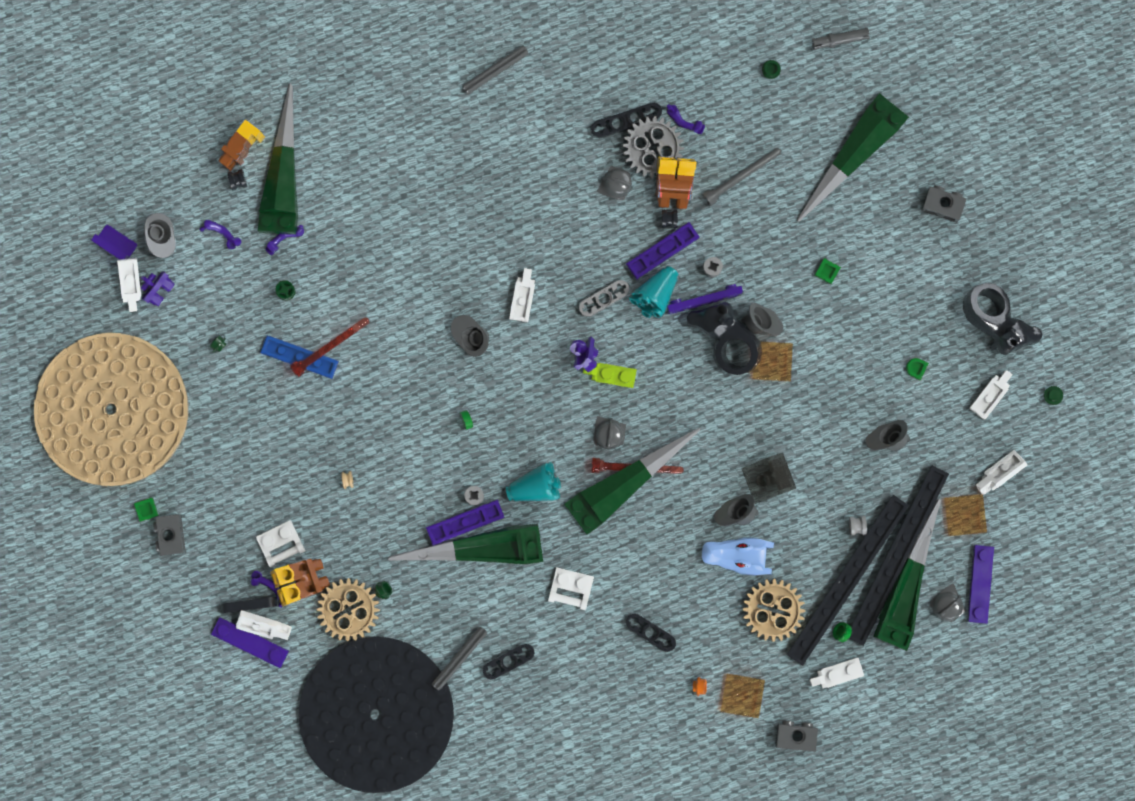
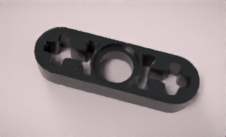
(249, 605)
(660, 644)
(498, 672)

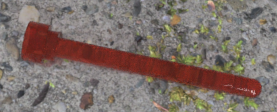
(300, 366)
(599, 465)

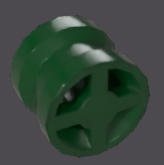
(284, 288)

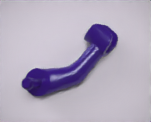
(673, 112)
(211, 225)
(272, 245)
(258, 579)

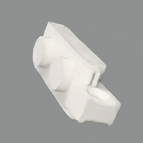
(129, 282)
(522, 297)
(991, 395)
(1001, 472)
(262, 626)
(838, 673)

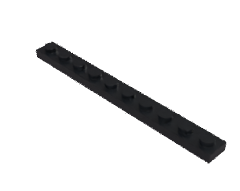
(897, 554)
(847, 580)

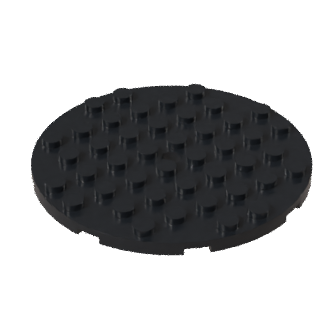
(339, 724)

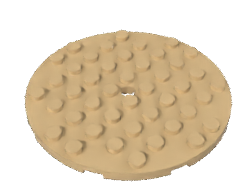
(74, 417)

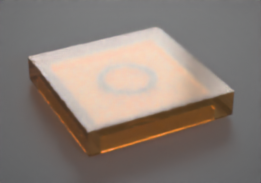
(775, 362)
(965, 515)
(742, 695)

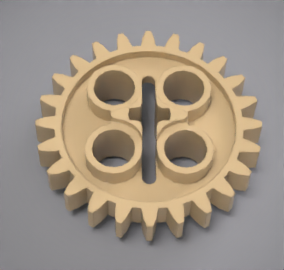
(340, 594)
(769, 627)

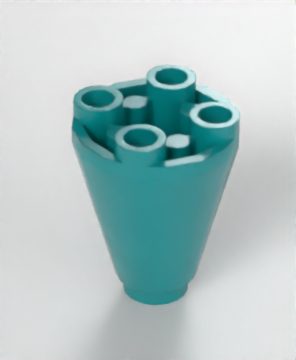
(655, 293)
(535, 485)

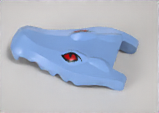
(741, 555)

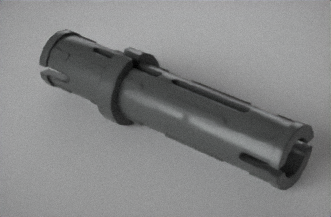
(840, 38)

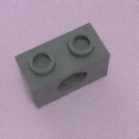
(932, 204)
(177, 544)
(806, 743)

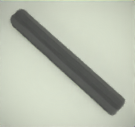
(495, 69)
(459, 658)

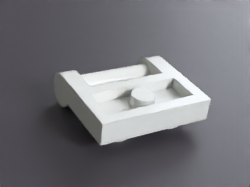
(278, 537)
(573, 582)

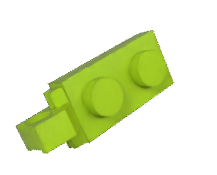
(613, 375)

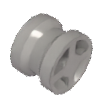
(712, 270)
(474, 495)
(857, 525)

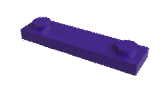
(662, 250)
(730, 292)
(465, 522)
(980, 584)
(250, 643)

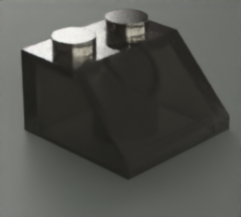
(768, 478)

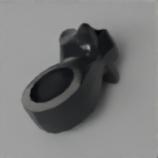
(722, 325)
(1008, 332)

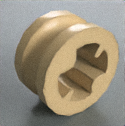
(347, 480)

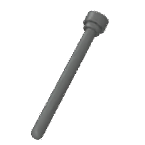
(712, 195)

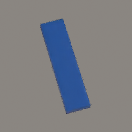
(290, 353)

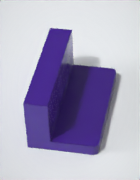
(115, 242)

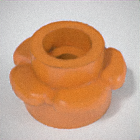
(700, 686)

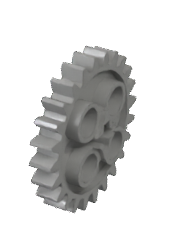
(637, 155)

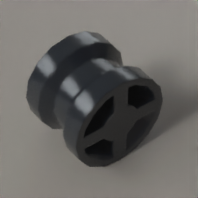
(237, 179)
(669, 218)

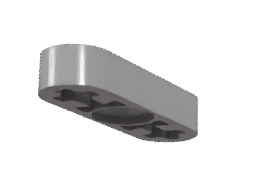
(604, 291)

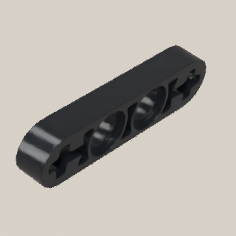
(625, 117)

